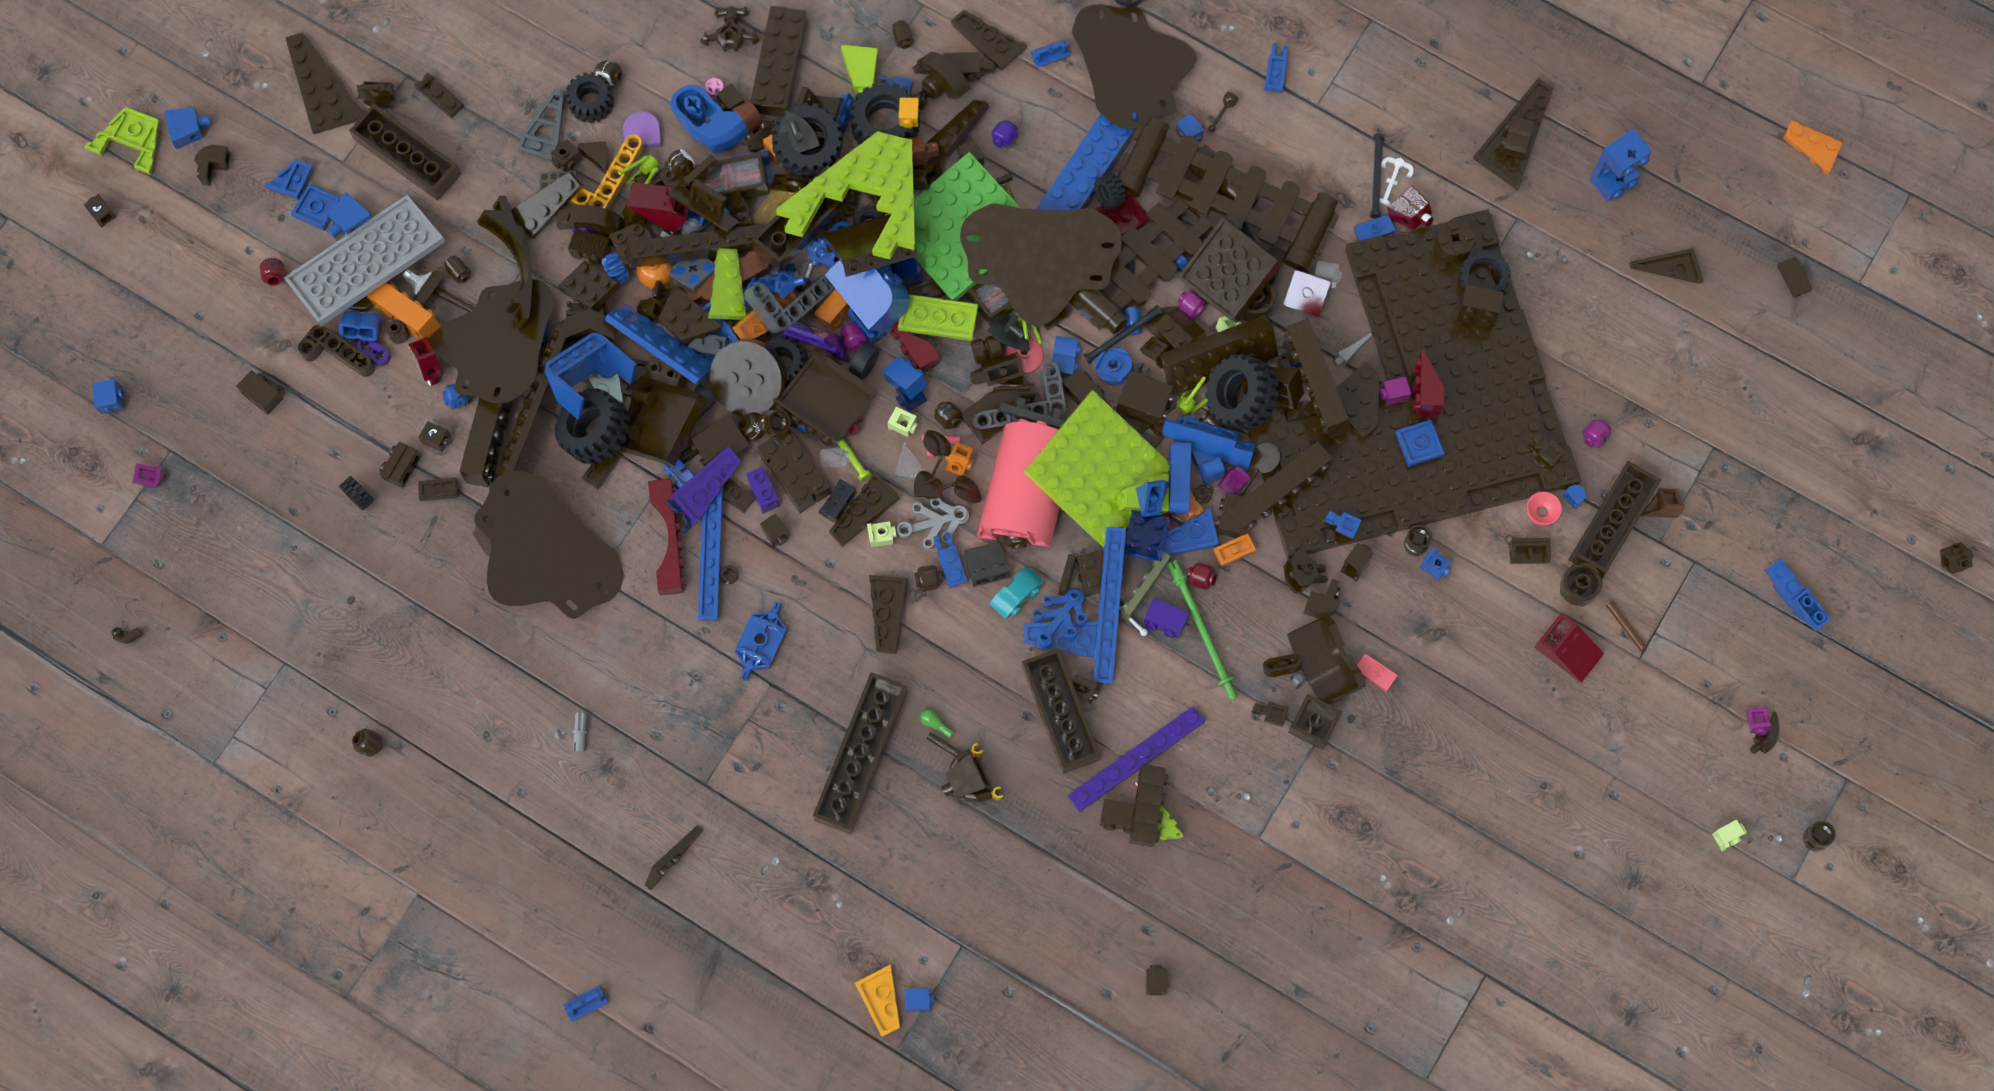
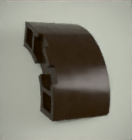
(1324, 661)

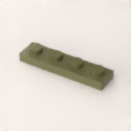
(1141, 592)

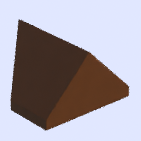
(1664, 504)

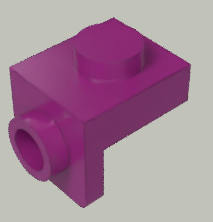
(147, 475)
(1234, 480)
(1758, 721)

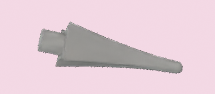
(1346, 354)

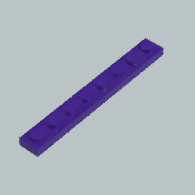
(1132, 761)

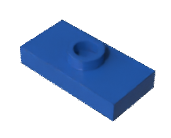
(1374, 228)

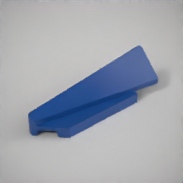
(1211, 440)

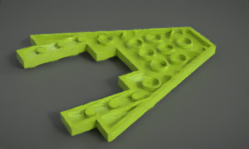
(876, 167)

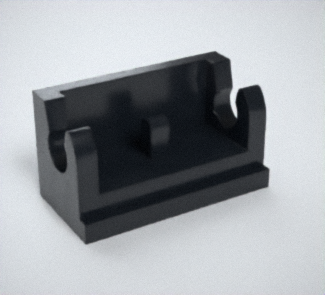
(838, 501)

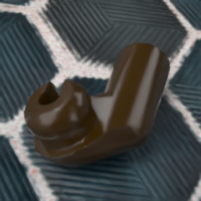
(125, 637)

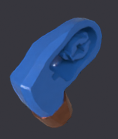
(709, 123)

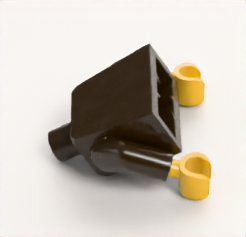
(968, 778)

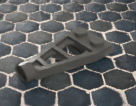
(538, 146)

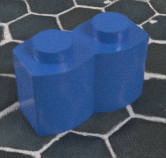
(361, 326)
(1064, 355)

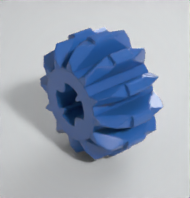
(615, 268)

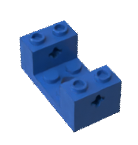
(1617, 165)

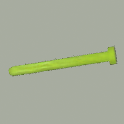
(863, 474)

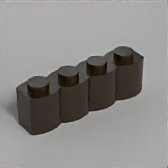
(1147, 805)

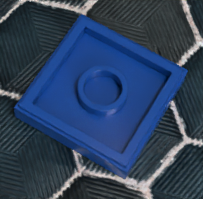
(315, 206)
(1419, 443)

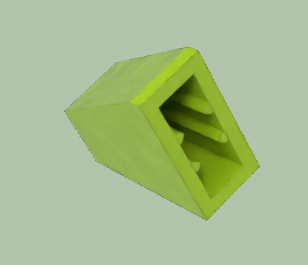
(860, 65)
(1128, 499)

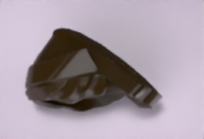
(376, 93)

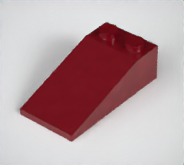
(1125, 216)

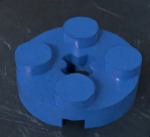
(1118, 375)

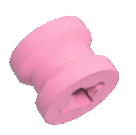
(711, 86)

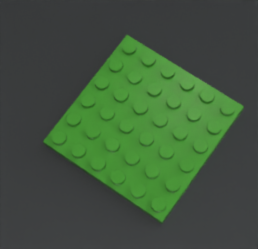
(939, 220)

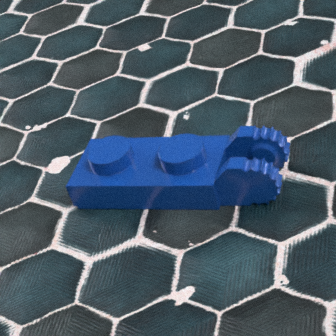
(1276, 70)
(950, 562)

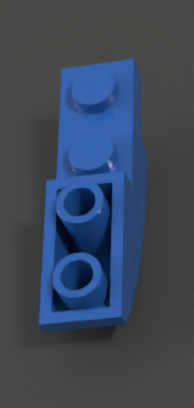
(1795, 595)

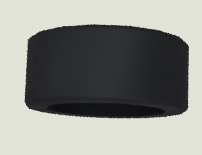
(864, 360)

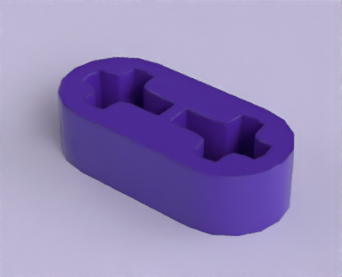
(376, 348)

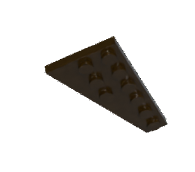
(323, 95)

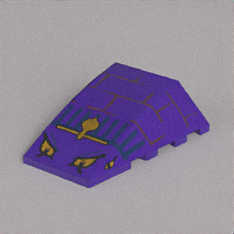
(818, 337)

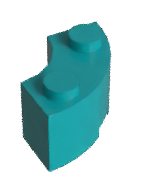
(1011, 598)

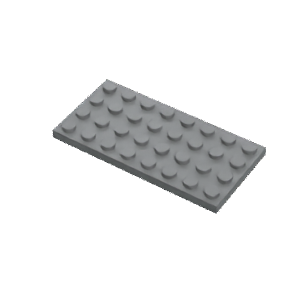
(364, 260)

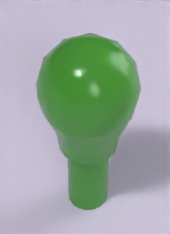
(930, 719)

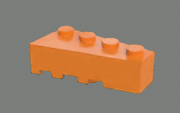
(402, 308)

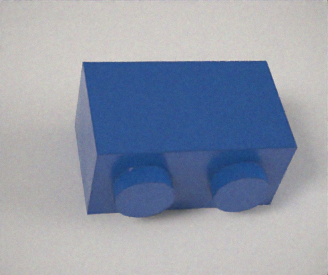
(905, 377)

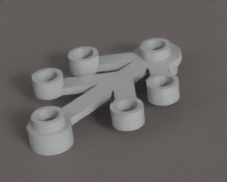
(935, 521)

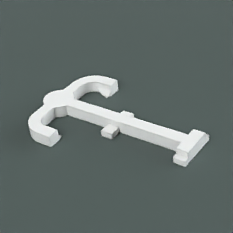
(1399, 163)

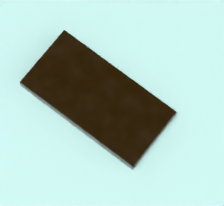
(991, 402)

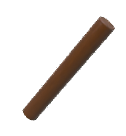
(1626, 626)

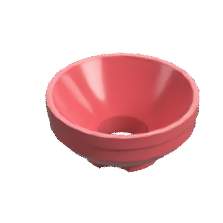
(1547, 501)

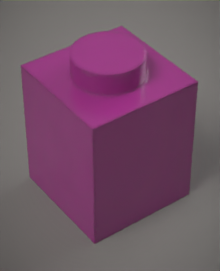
(1395, 391)

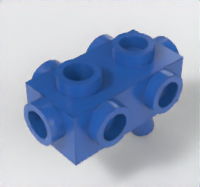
(819, 254)

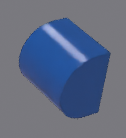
(1575, 495)

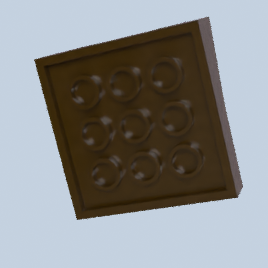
(1229, 270)
(661, 420)

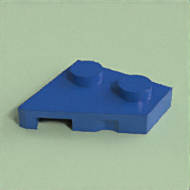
(291, 180)

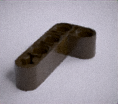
(340, 352)

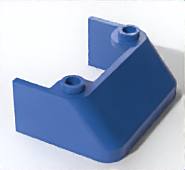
(581, 360)

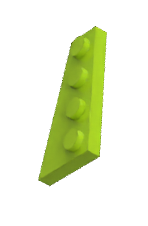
(727, 294)

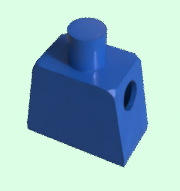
(185, 126)
(347, 216)

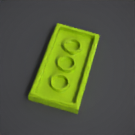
(939, 318)

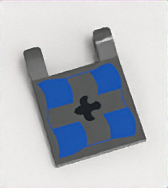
(693, 272)

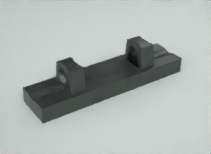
(1018, 411)

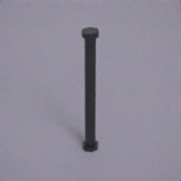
(1378, 138)
(1123, 334)

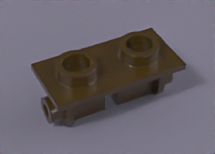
(754, 139)

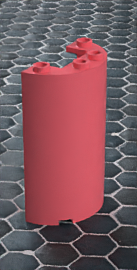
(1014, 501)

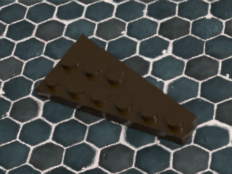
(1530, 107)

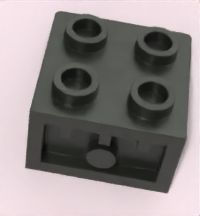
(986, 564)

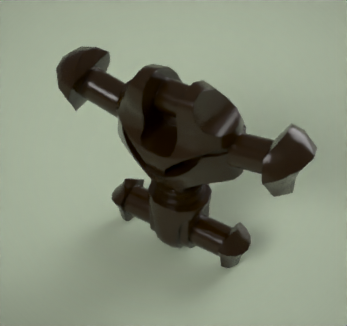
(730, 32)

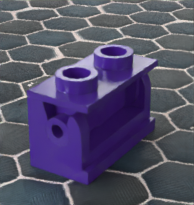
(762, 490)
(1165, 618)

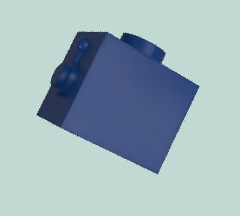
(108, 396)

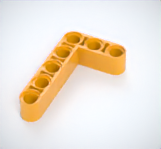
(608, 182)

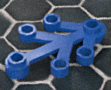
(1060, 615)

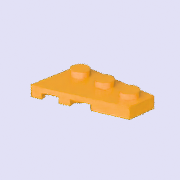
(880, 1000)

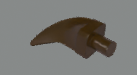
(1766, 742)

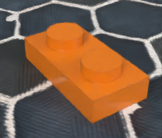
(1234, 550)

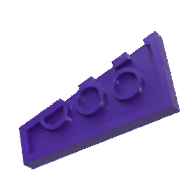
(700, 490)

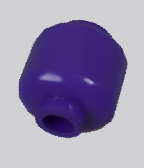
(1004, 134)

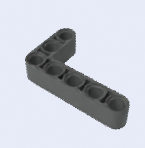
(796, 305)
(1046, 406)

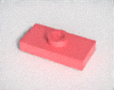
(1376, 672)

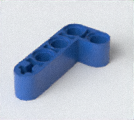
(1209, 467)
(1179, 478)

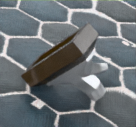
(423, 284)

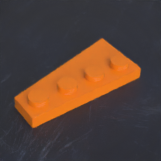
(752, 326)

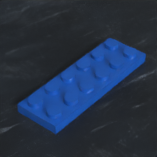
(659, 343)

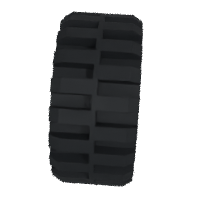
(872, 100)
(814, 163)
(1224, 386)
(607, 435)

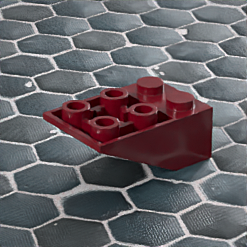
(656, 205)
(1428, 389)
(1569, 648)

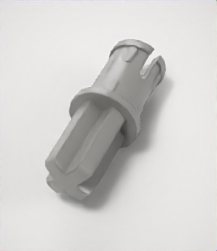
(579, 732)

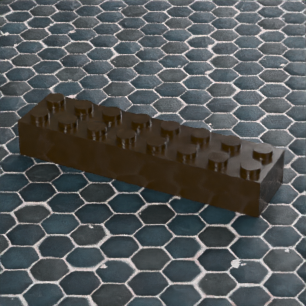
(860, 753)

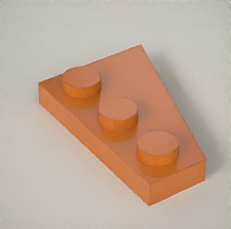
(1817, 146)

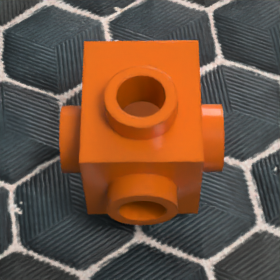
(959, 459)

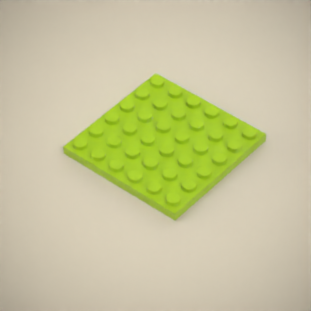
(1091, 463)

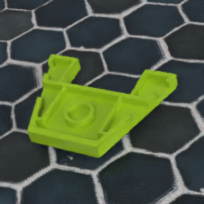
(133, 131)

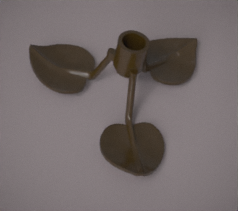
(929, 486)

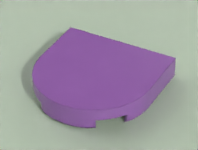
(645, 126)

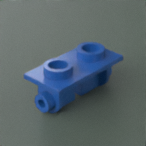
(1050, 53)
(844, 111)
(677, 474)
(585, 1003)

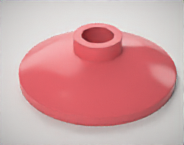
(1030, 361)

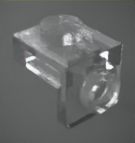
(833, 457)

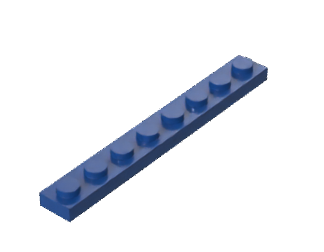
(711, 560)
(1109, 605)

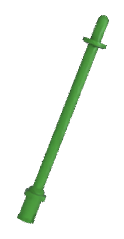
(1181, 580)

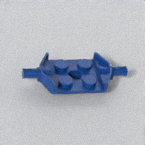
(777, 283)
(755, 655)

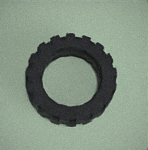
(1486, 258)

